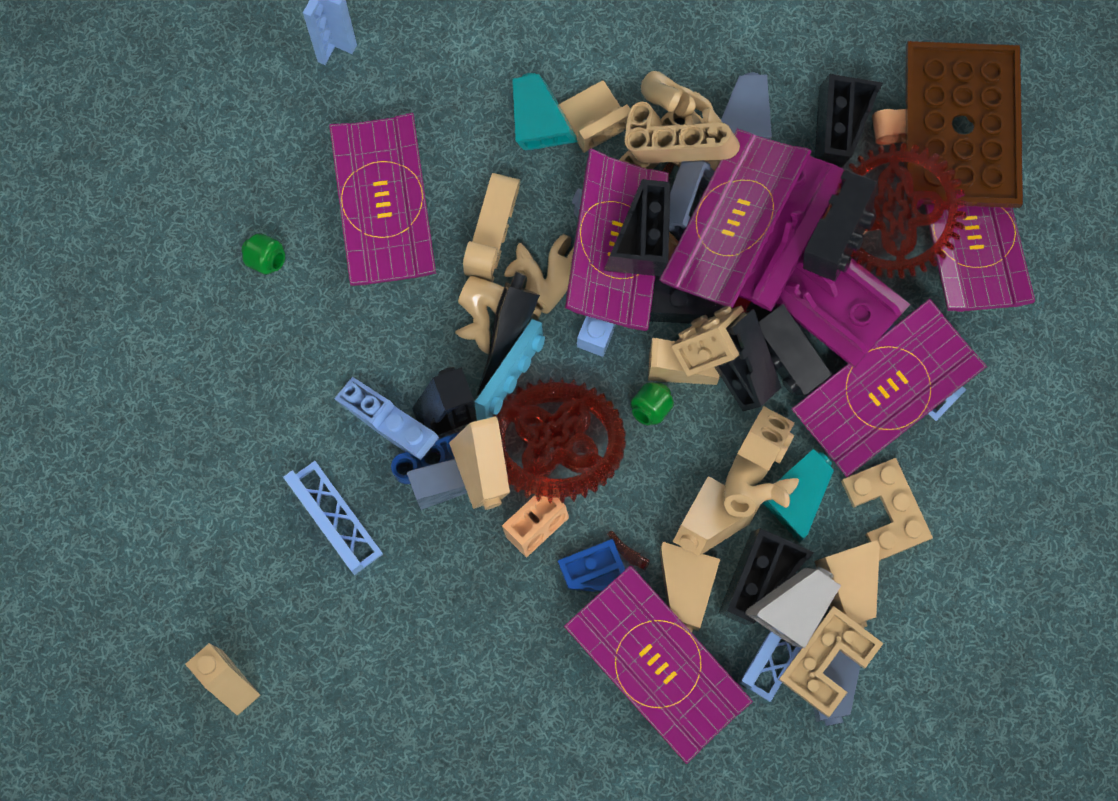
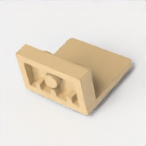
(595, 115)
(707, 342)

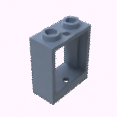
(683, 192)

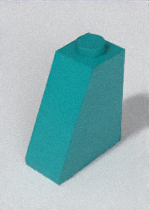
(538, 115)
(814, 476)

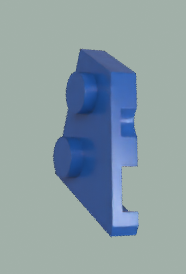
(592, 568)

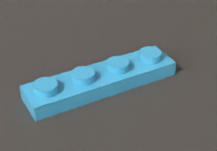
(506, 375)

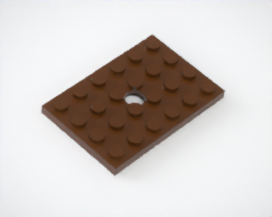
(985, 88)

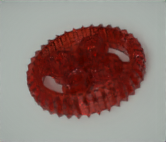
(917, 197)
(559, 438)

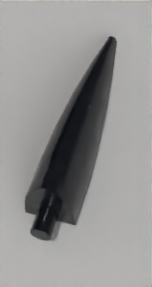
(511, 319)

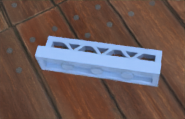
(329, 27)
(323, 522)
(759, 662)

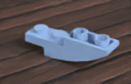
(386, 418)

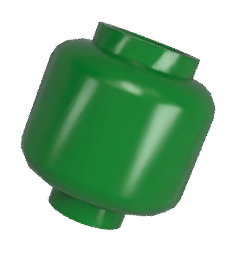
(263, 254)
(652, 403)

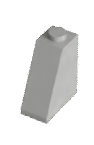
(796, 605)

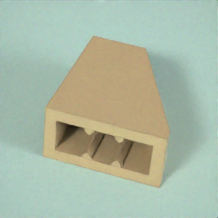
(666, 367)
(482, 462)
(708, 520)
(858, 576)
(687, 583)
(222, 678)

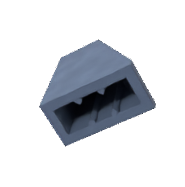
(749, 106)
(436, 483)
(845, 674)

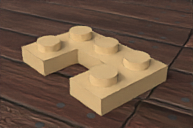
(889, 484)
(807, 668)

